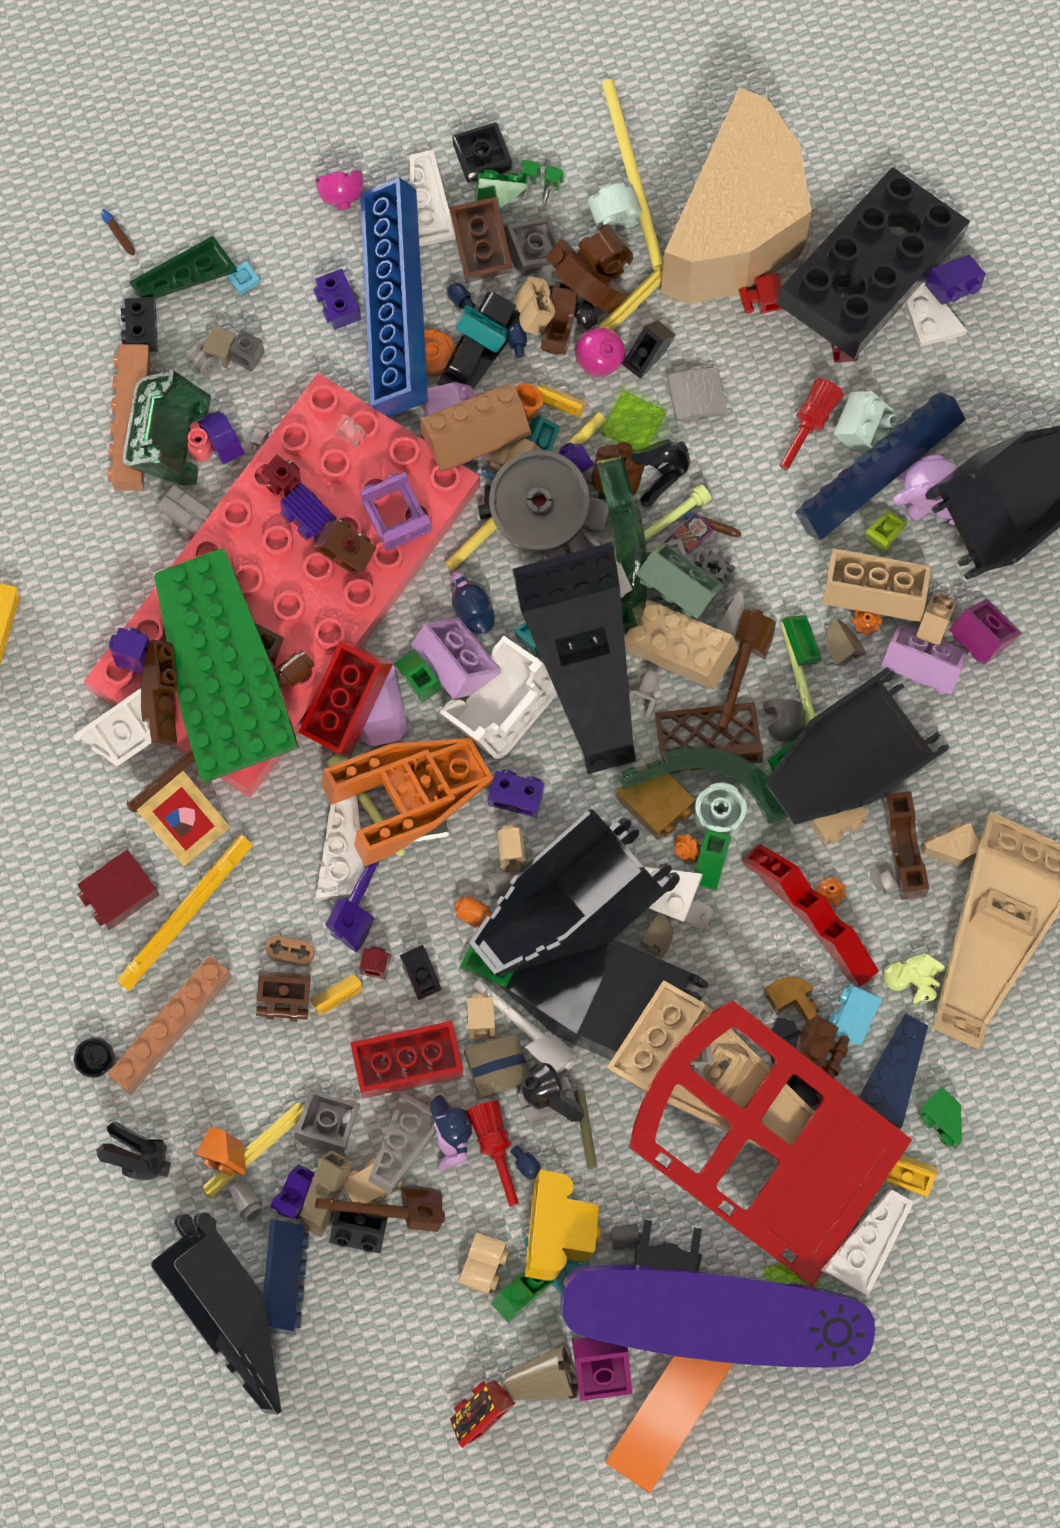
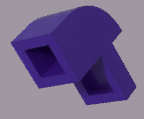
(221, 436)
(292, 1197)

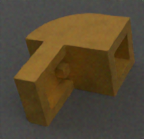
(790, 992)

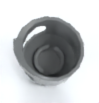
(789, 718)

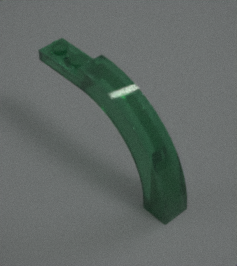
(627, 533)
(715, 759)

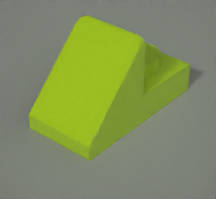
(885, 531)

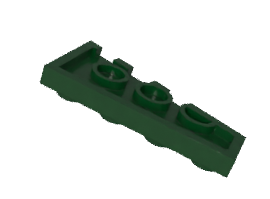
(190, 268)

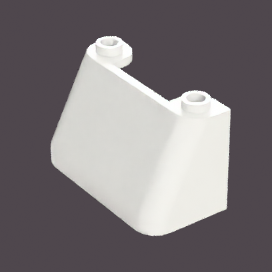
(507, 704)

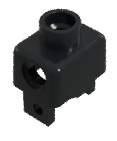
(668, 1255)

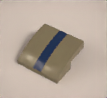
(496, 1065)

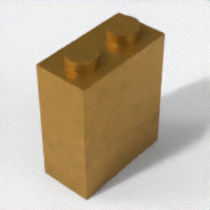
(657, 804)

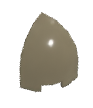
(842, 643)
(658, 936)

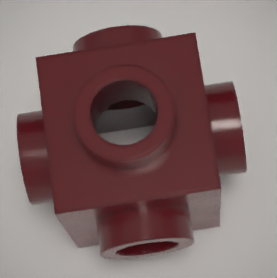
(281, 476)

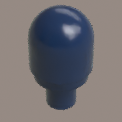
(459, 295)
(517, 339)
(526, 1163)

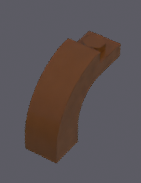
(584, 280)
(559, 329)

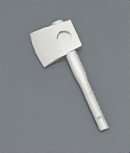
(545, 1048)

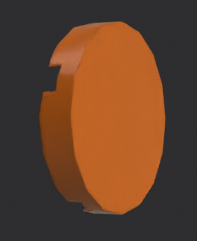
(438, 351)

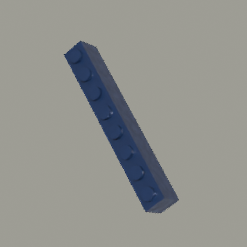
(880, 465)

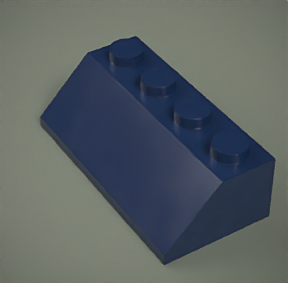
(283, 1276)

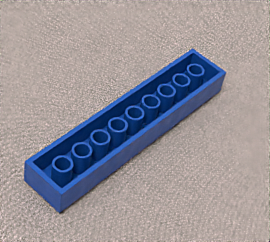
(393, 298)

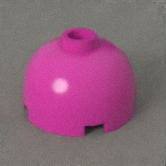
(340, 188)
(600, 352)

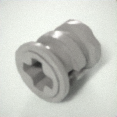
(201, 360)

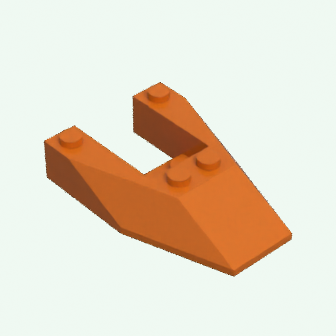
(423, 781)

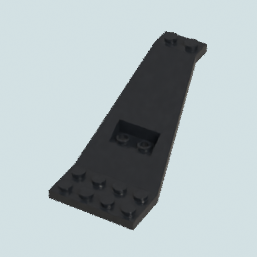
(579, 633)

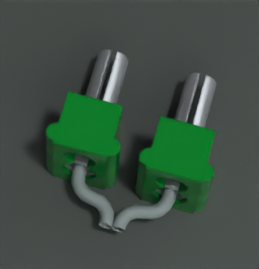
(552, 180)

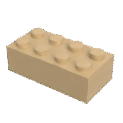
(877, 585)
(681, 645)

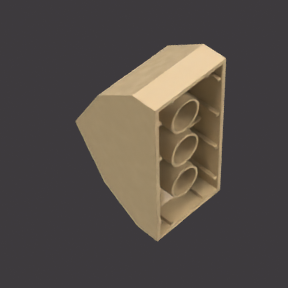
(745, 208)

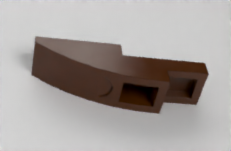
(157, 687)

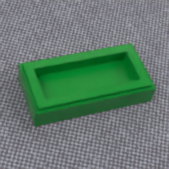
(802, 640)

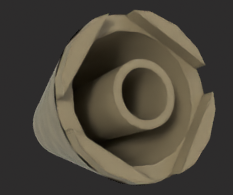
(543, 1378)

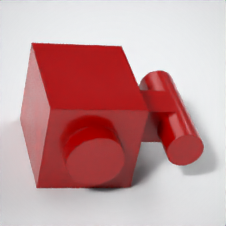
(764, 294)

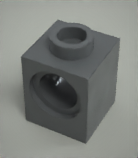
(246, 350)

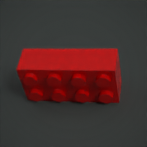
(345, 698)
(407, 1059)

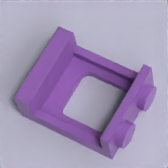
(403, 532)

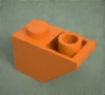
(222, 1152)

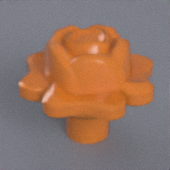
(866, 622)
(686, 847)
(832, 890)

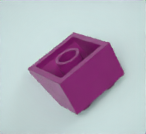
(984, 631)
(601, 1369)

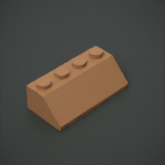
(475, 427)

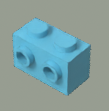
(855, 1013)

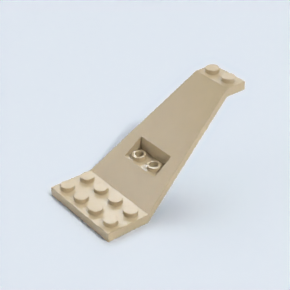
(1001, 923)
(664, 1024)

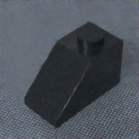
(648, 348)

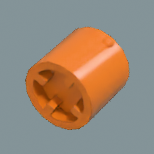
(530, 398)

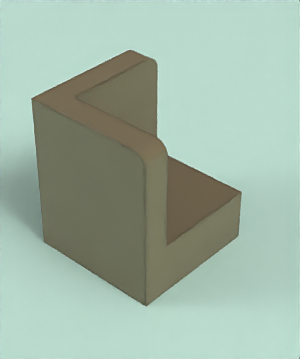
(219, 344)

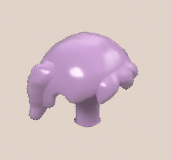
(918, 481)

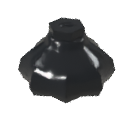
(587, 314)

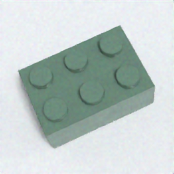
(679, 580)

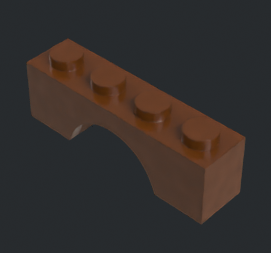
(902, 834)

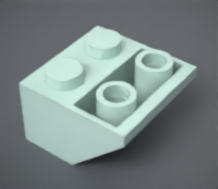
(865, 421)

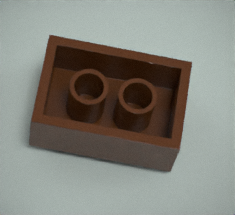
(480, 239)

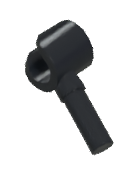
(484, 509)

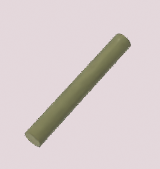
(586, 1132)

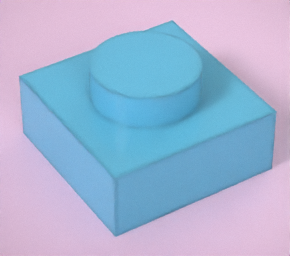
(244, 278)

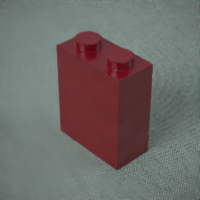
(117, 890)

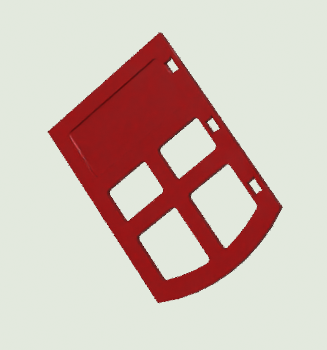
(819, 1178)

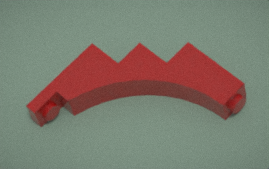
(815, 911)

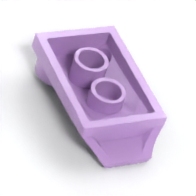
(387, 718)

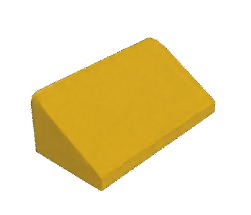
(562, 400)
(336, 995)
(913, 1175)

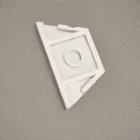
(118, 731)

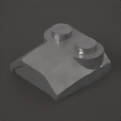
(530, 243)
(326, 1122)

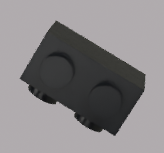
(140, 322)
(358, 1231)

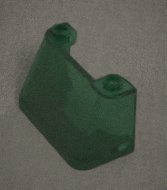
(160, 426)

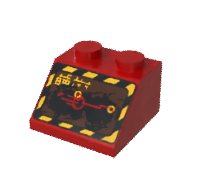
(481, 1412)

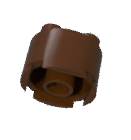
(605, 252)
(633, 469)

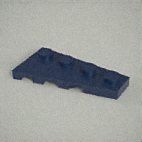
(895, 1073)

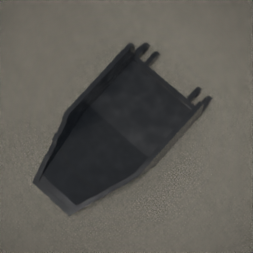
(1004, 499)
(851, 754)
(571, 897)
(596, 993)
(221, 1304)

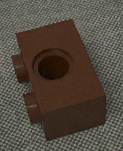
(331, 545)

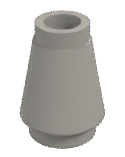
(498, 883)
(246, 1201)

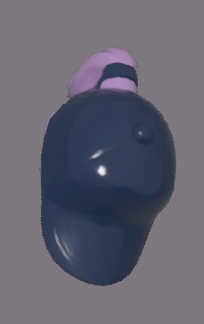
(472, 604)
(453, 1132)

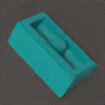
(481, 329)
(543, 432)

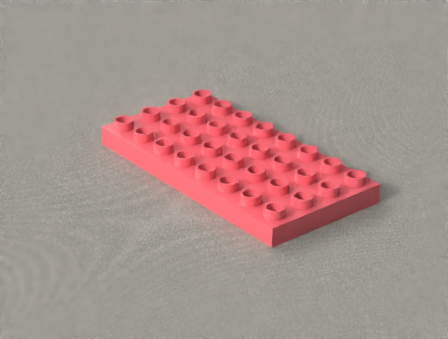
(281, 573)

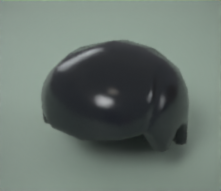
(94, 1057)

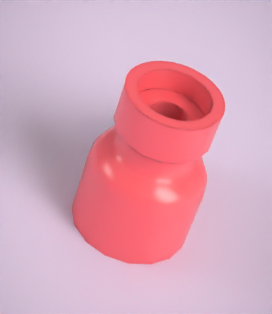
(198, 443)

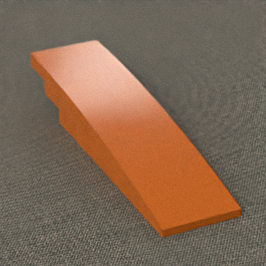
(666, 1419)

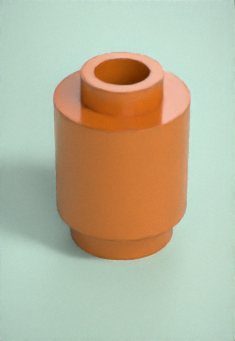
(471, 911)

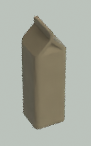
(326, 1184)

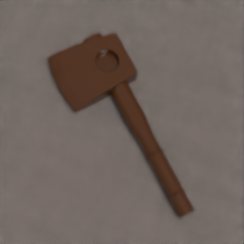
(756, 636)
(419, 1208)

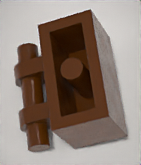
(283, 988)
(818, 1040)

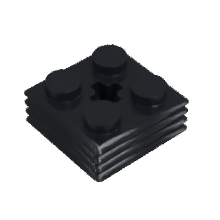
(490, 141)

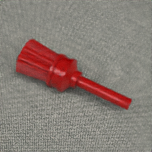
(813, 414)
(494, 1142)

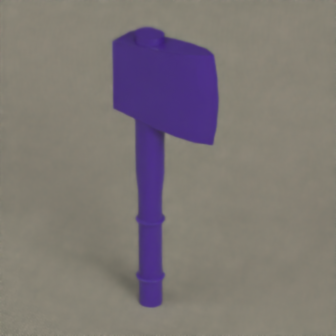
(347, 919)

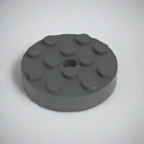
(539, 475)

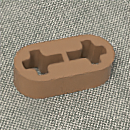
(289, 957)

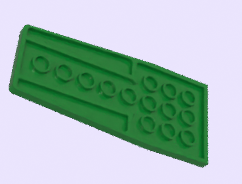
(222, 668)

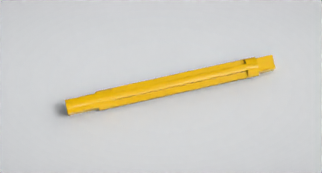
(184, 912)

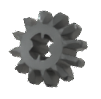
(722, 565)

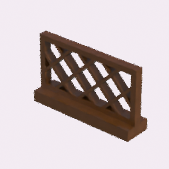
(751, 751)

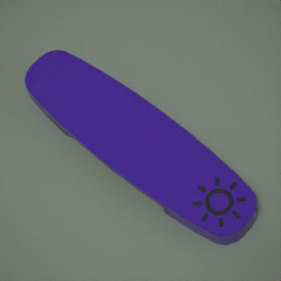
(717, 1316)

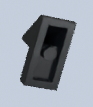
(420, 972)

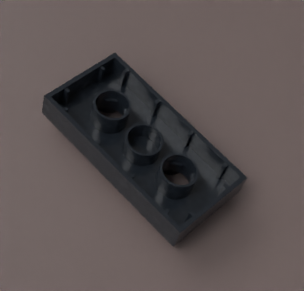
(872, 262)

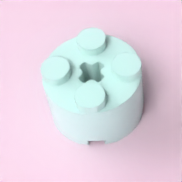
(615, 207)
(724, 797)

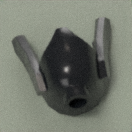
(654, 455)
(543, 1089)
(143, 1167)

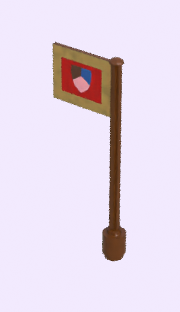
(176, 805)

